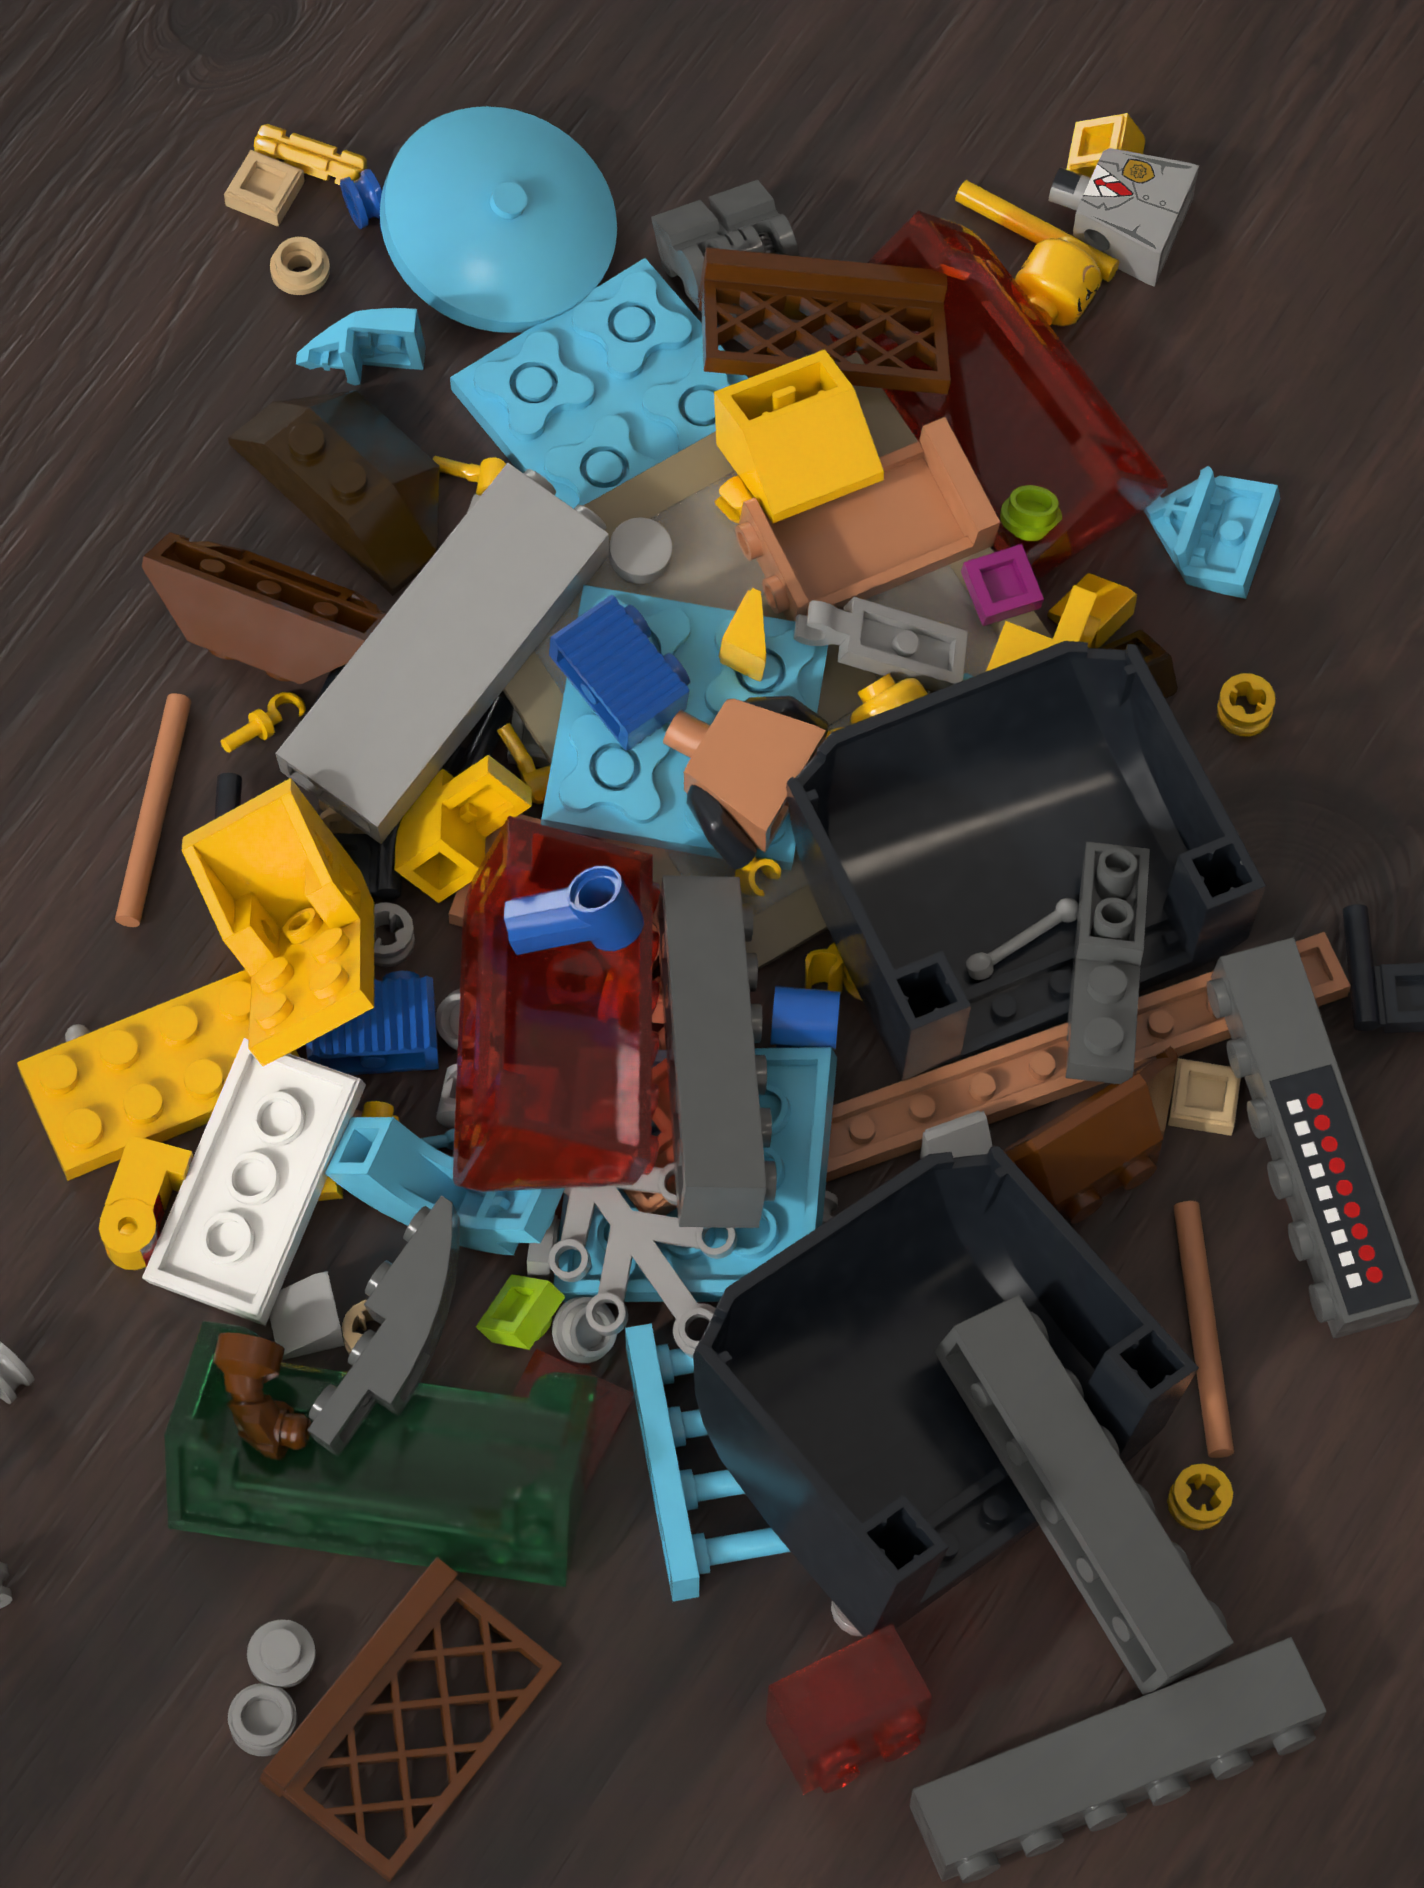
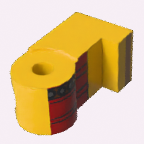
(139, 1199)

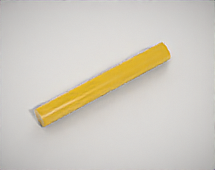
(1023, 222)

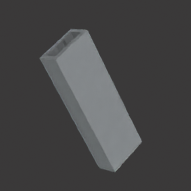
(445, 651)

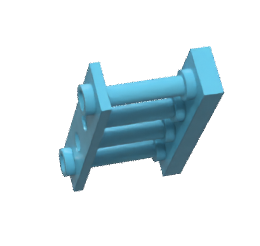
(676, 1490)

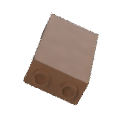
(878, 536)

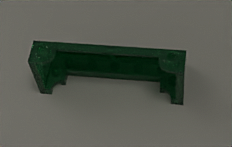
(455, 1477)

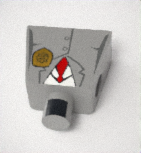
(1129, 207)

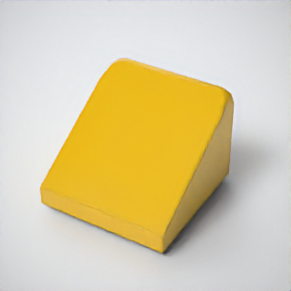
(1099, 134)
(1112, 605)
(744, 640)

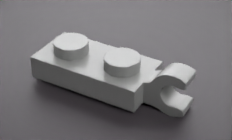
(887, 641)

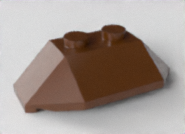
(259, 608)
(1100, 1141)

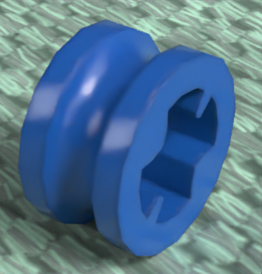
(362, 197)

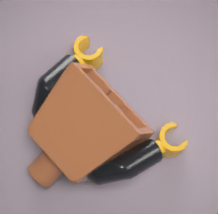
(742, 773)

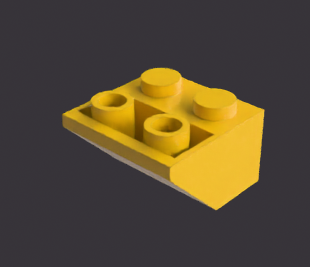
(796, 436)

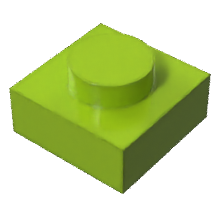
(521, 1312)

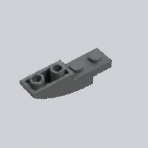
(1107, 963)
(412, 1307)

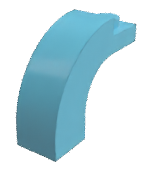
(402, 1173)

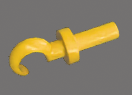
(262, 723)

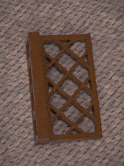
(831, 297)
(363, 1683)

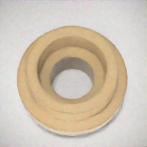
(296, 253)

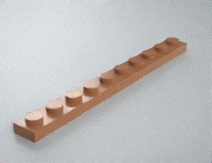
(1034, 1069)

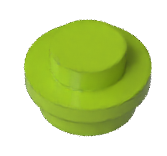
(1030, 512)

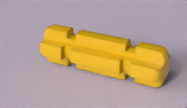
(309, 154)

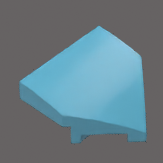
(368, 338)
(1216, 530)

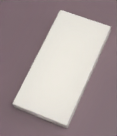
(253, 1183)

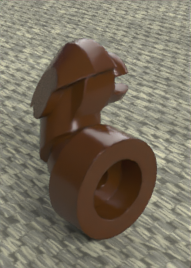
(260, 1420)

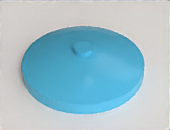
(497, 218)

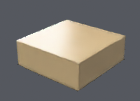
(264, 188)
(1204, 1097)

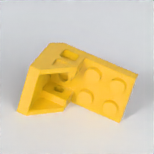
(290, 915)

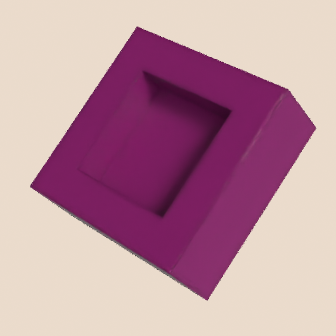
(1002, 585)

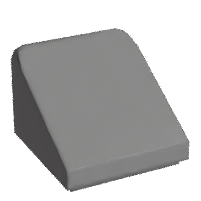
(961, 1136)
(306, 1317)

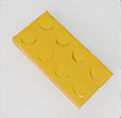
(139, 1075)

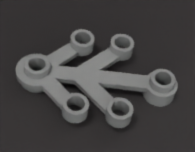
(634, 1237)

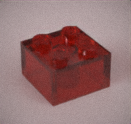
(849, 1711)

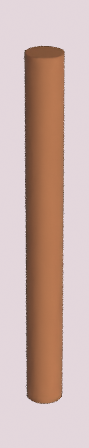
(153, 810)
(1203, 1329)

